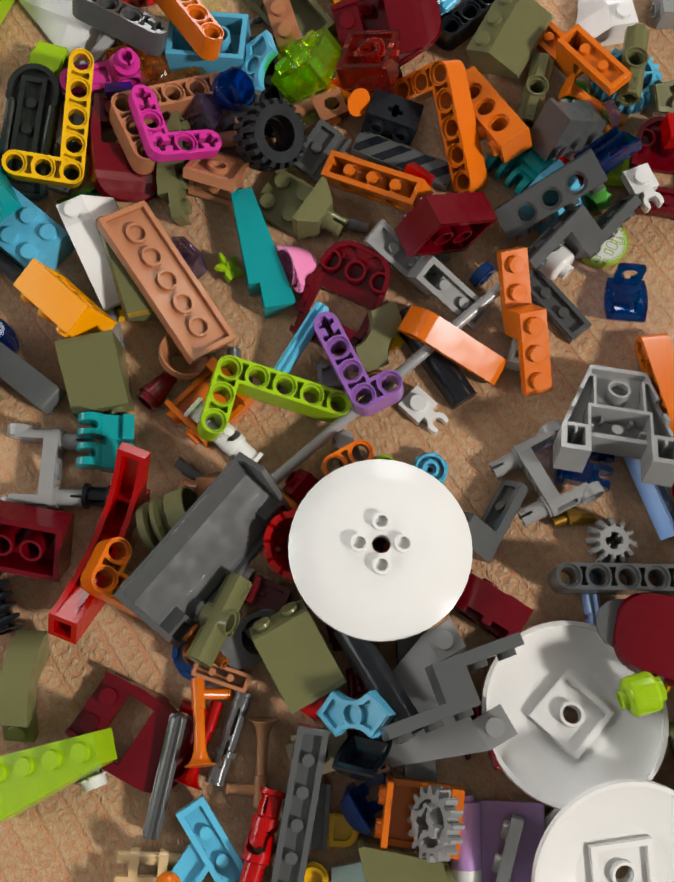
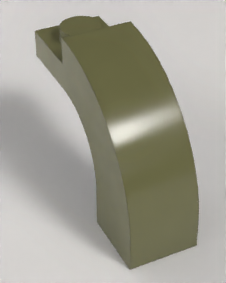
(19, 684)

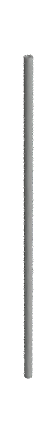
(403, 370)

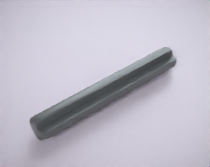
(164, 776)

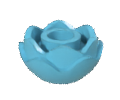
(435, 462)

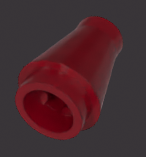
(155, 392)

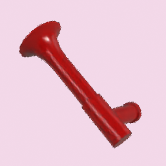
(212, 714)

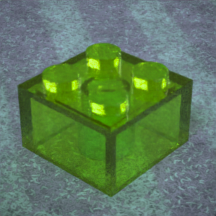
(307, 64)

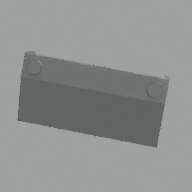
(210, 540)

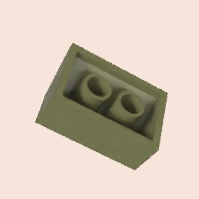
(508, 37)

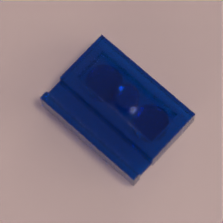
(613, 148)

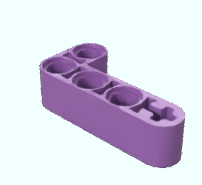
(349, 363)

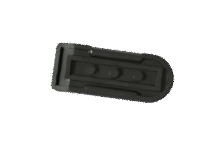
(31, 121)

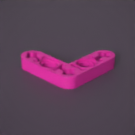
(162, 137)

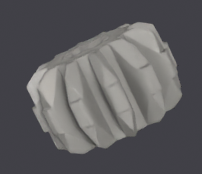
(617, 533)

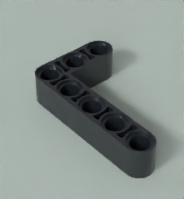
(462, 23)

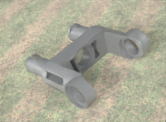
(54, 443)
(550, 501)

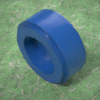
(482, 274)

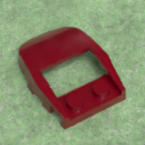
(416, 19)
(659, 160)
(108, 163)
(351, 273)
(646, 635)
(142, 758)

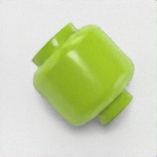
(641, 694)

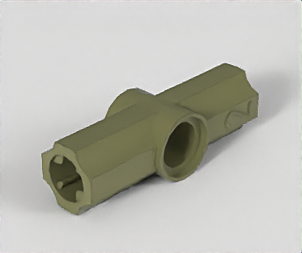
(634, 59)
(537, 82)
(219, 620)

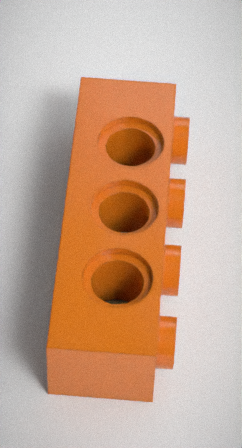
(496, 121)
(374, 181)

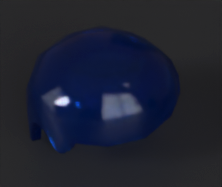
(233, 89)

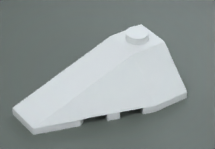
(606, 19)
(60, 25)
(79, 220)

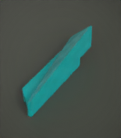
(259, 256)

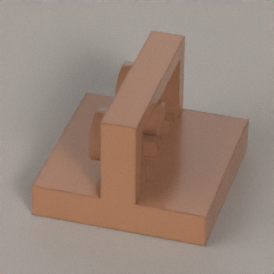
(216, 177)

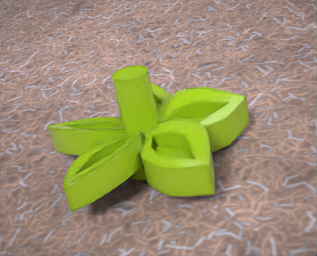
(228, 267)

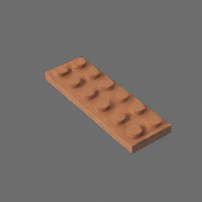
(166, 281)

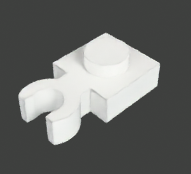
(643, 182)
(420, 408)

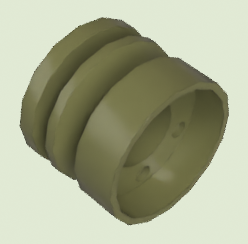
(160, 515)

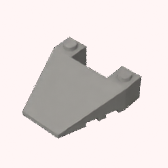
(617, 416)
(454, 737)

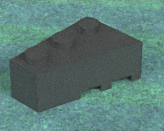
(566, 127)

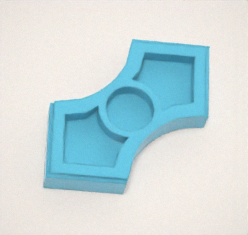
(258, 57)
(364, 714)

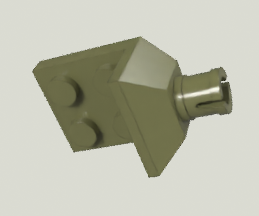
(299, 207)

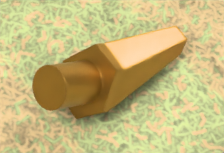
(573, 517)

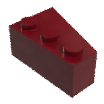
(492, 608)

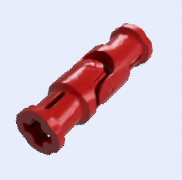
(263, 826)

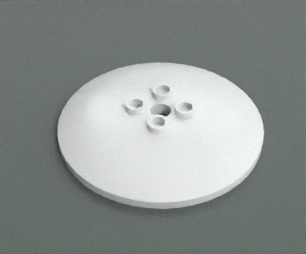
(370, 591)
(558, 760)
(610, 828)

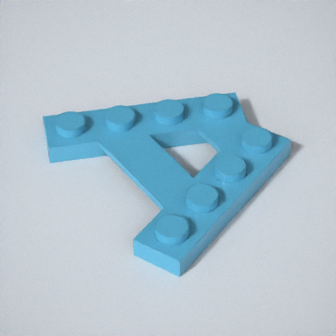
(209, 846)

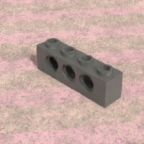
(584, 165)

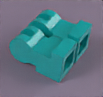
(528, 166)
(112, 431)

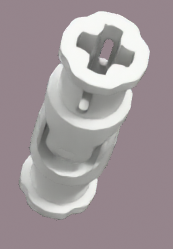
(237, 441)

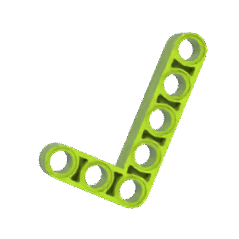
(266, 392)

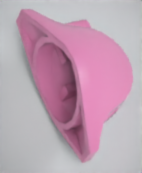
(297, 264)

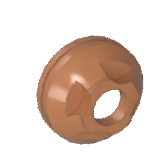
(167, 350)

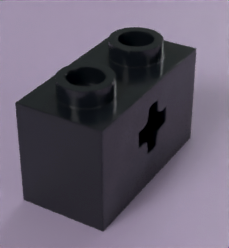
(392, 116)

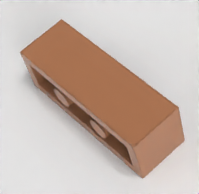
(229, 677)

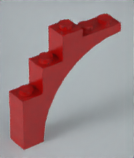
(127, 491)

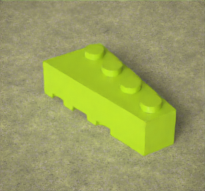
(42, 771)

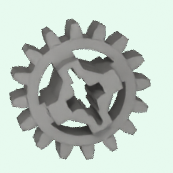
(435, 823)

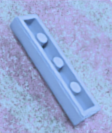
(655, 499)

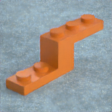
(580, 54)
(524, 321)

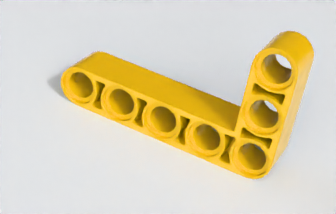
(70, 132)

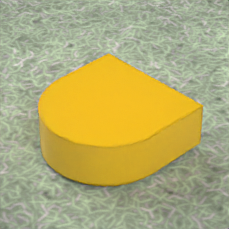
(339, 831)

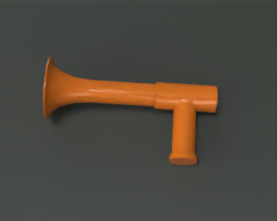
(571, 89)
(357, 101)
(198, 696)

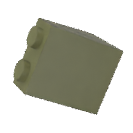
(95, 373)
(296, 656)
(398, 864)

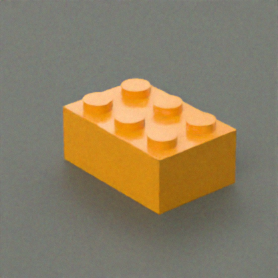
(61, 301)

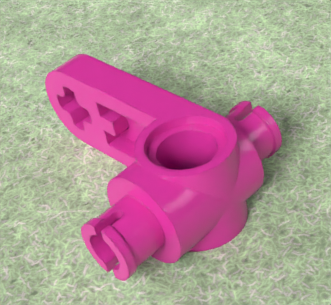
(121, 67)

